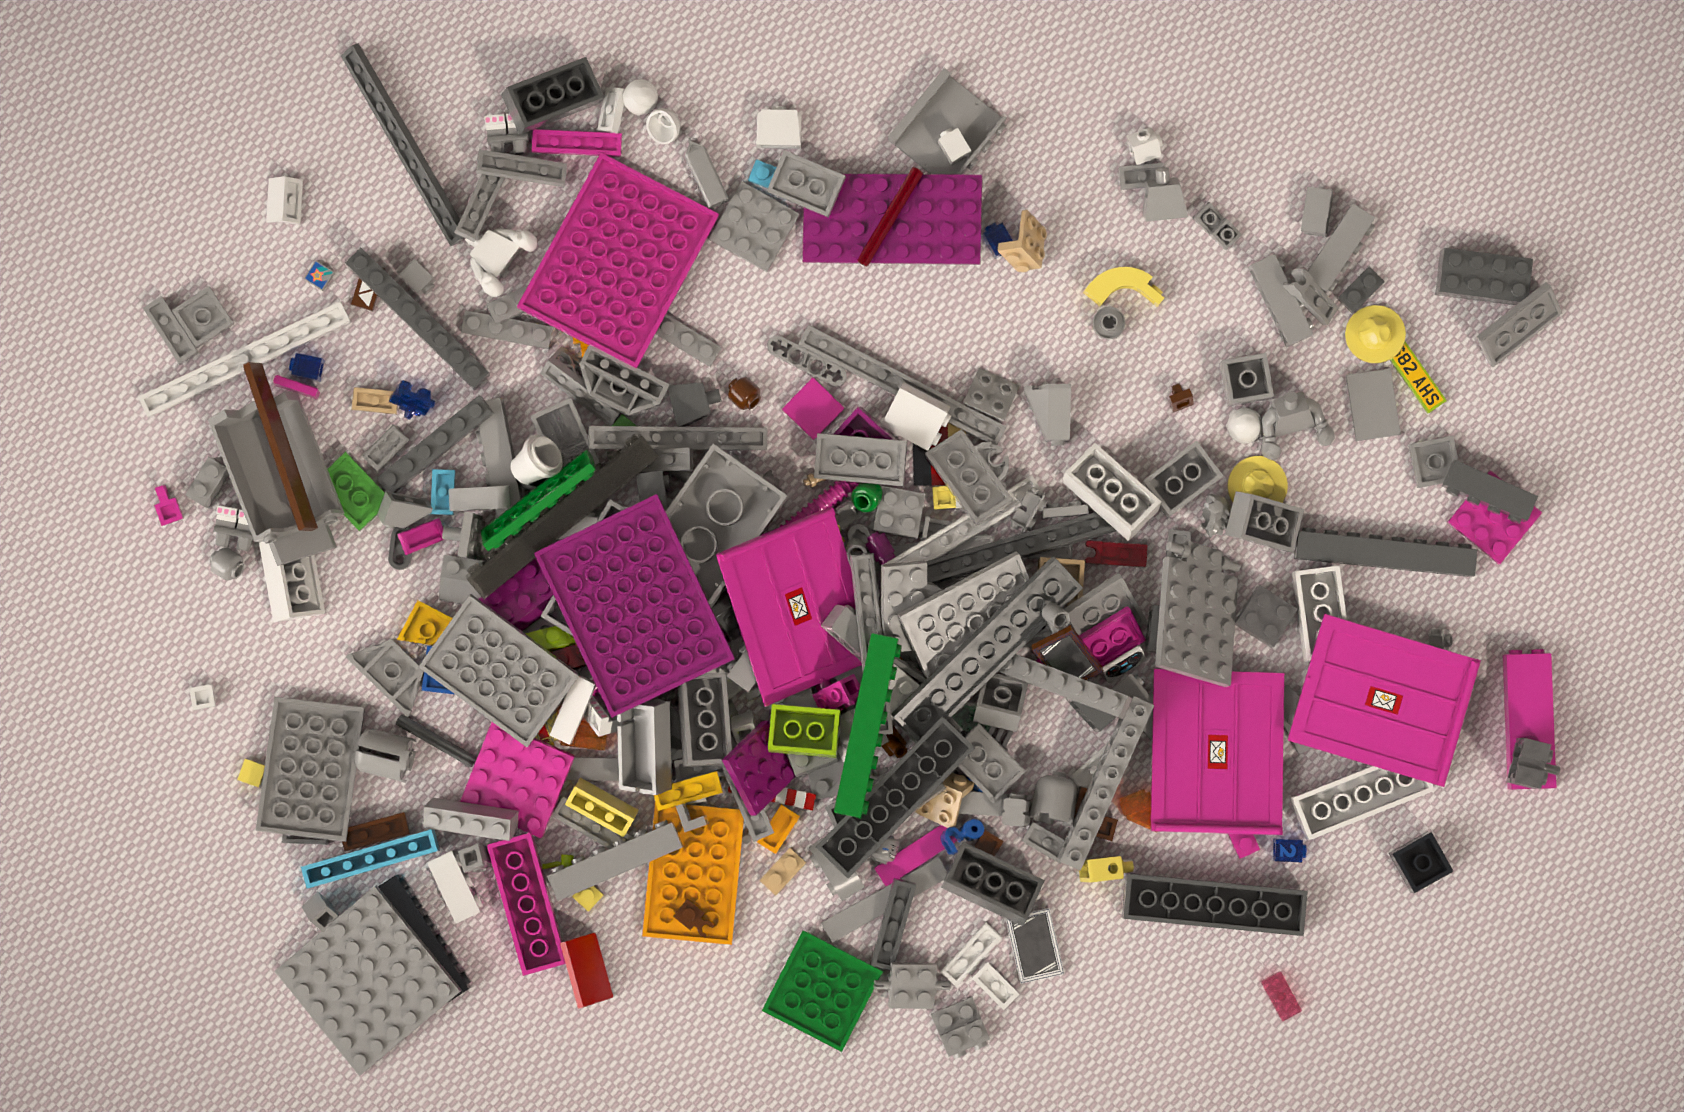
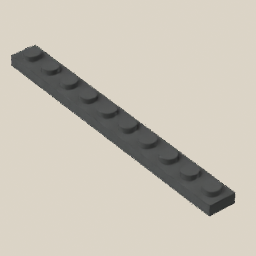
(403, 142)
(1025, 544)

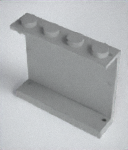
(943, 107)

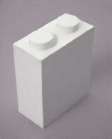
(916, 416)

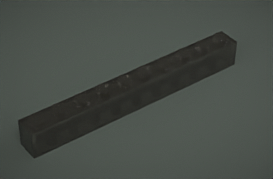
(557, 520)

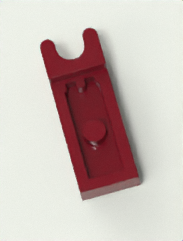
(1117, 554)

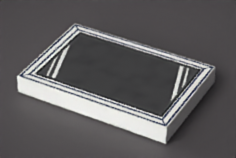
(1035, 947)

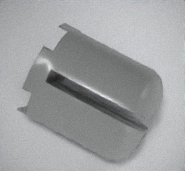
(382, 765)

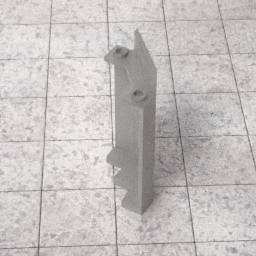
(259, 484)

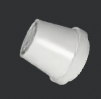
(537, 460)

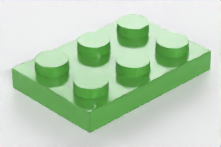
(356, 491)

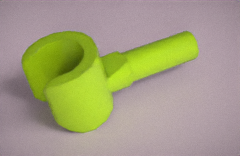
(565, 861)

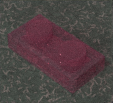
(1281, 996)

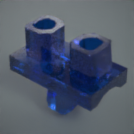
(411, 402)

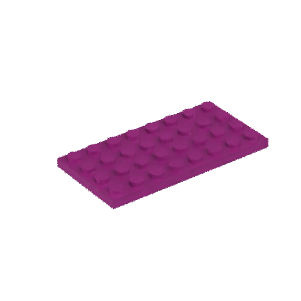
(934, 227)

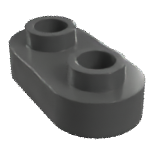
(396, 550)

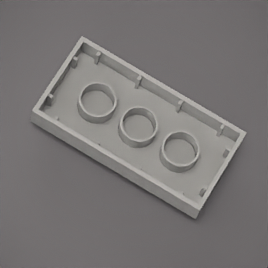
(718, 510)

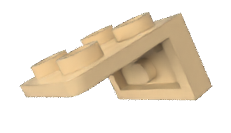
(1028, 250)
(946, 805)

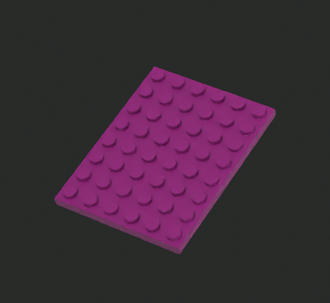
(634, 605)

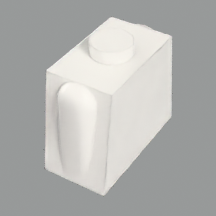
(779, 128)

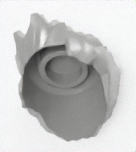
(1215, 514)

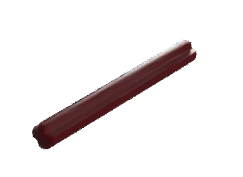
(890, 216)

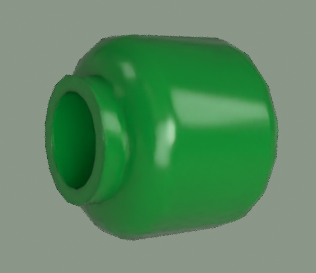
(866, 496)

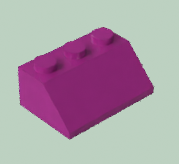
(863, 424)

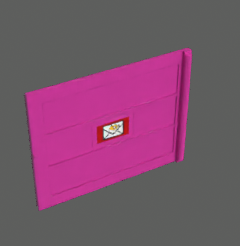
(782, 595)
(1384, 700)
(1217, 754)

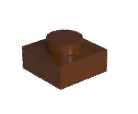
(988, 843)

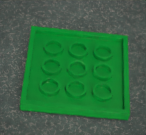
(822, 991)

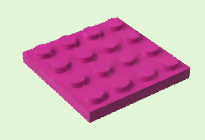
(519, 778)

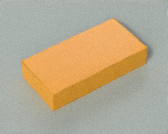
(782, 824)

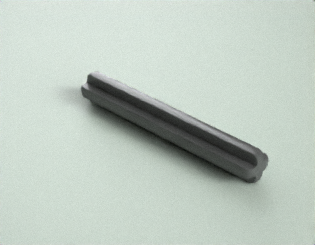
(436, 740)

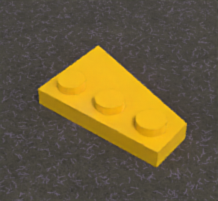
(424, 625)

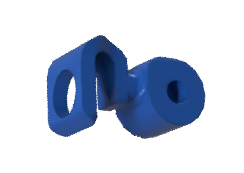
(970, 831)

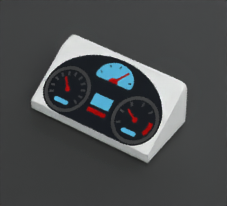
(1123, 664)

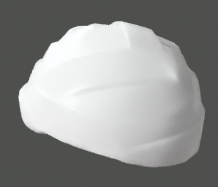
(640, 97)
(663, 126)
(1245, 425)

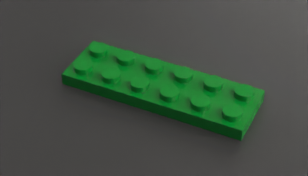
(541, 497)

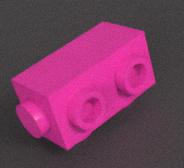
(839, 693)

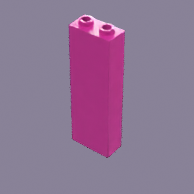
(1528, 703)

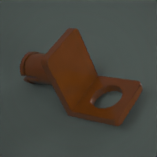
(896, 744)

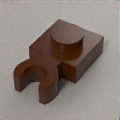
(691, 915)

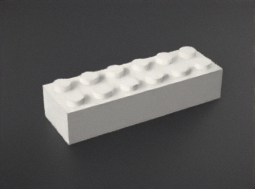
(1353, 799)

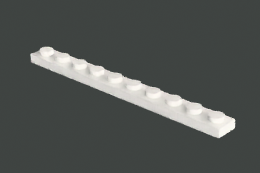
(232, 364)

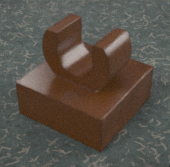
(1180, 398)

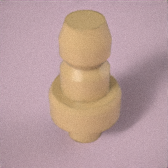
(812, 481)

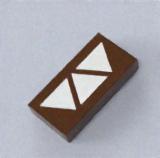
(364, 296)

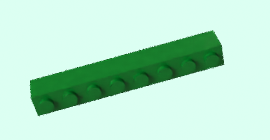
(866, 726)

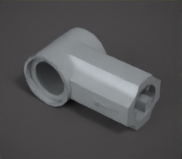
(1056, 617)

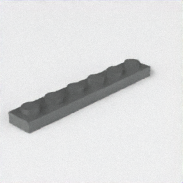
(435, 445)

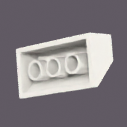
(292, 587)

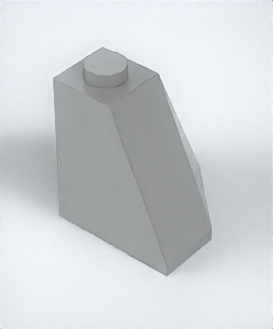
(1051, 410)

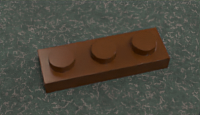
(376, 831)

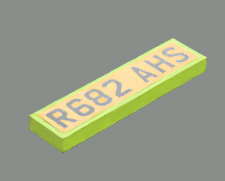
(1417, 379)

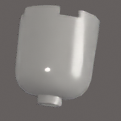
(1054, 799)

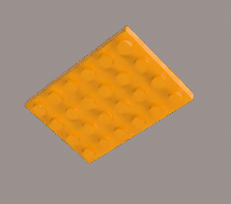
(700, 871)

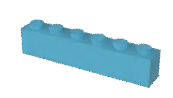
(370, 858)

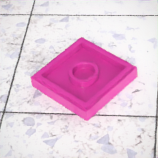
(813, 408)

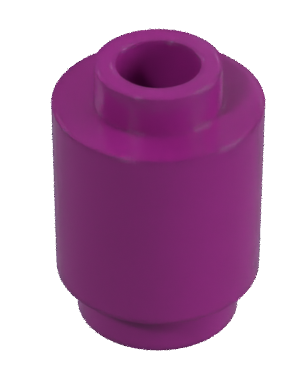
(880, 547)

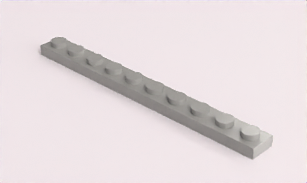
(892, 380)

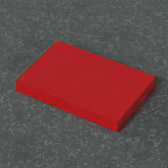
(586, 970)

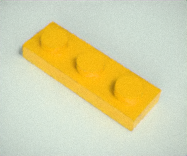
(689, 791)

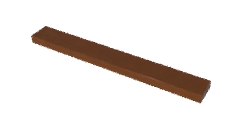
(280, 446)

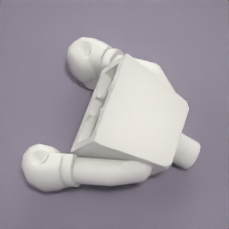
(495, 253)

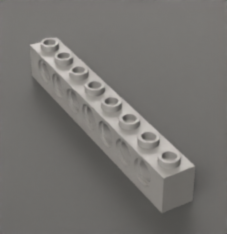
(1104, 783)

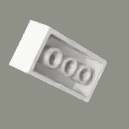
(1111, 491)
(1316, 594)

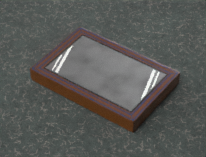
(1068, 654)

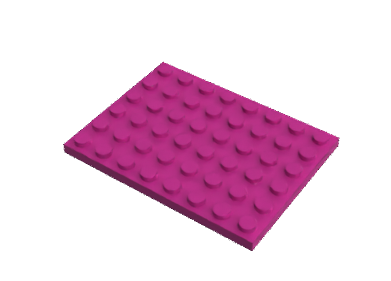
(618, 260)

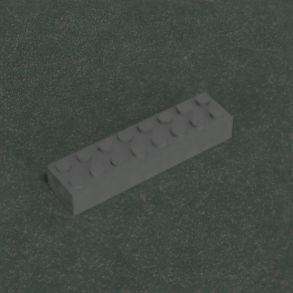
(896, 797)
(1214, 904)

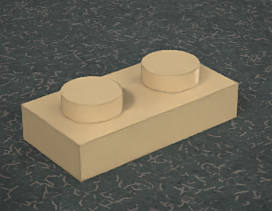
(373, 401)
(782, 871)

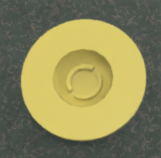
(1375, 334)
(1258, 477)

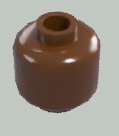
(744, 393)

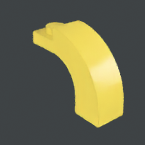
(1123, 278)

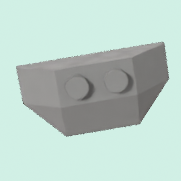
(619, 383)

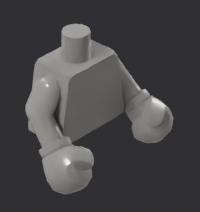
(1291, 415)

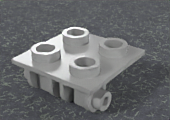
(991, 394)

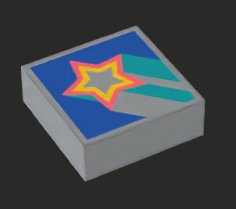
(319, 275)

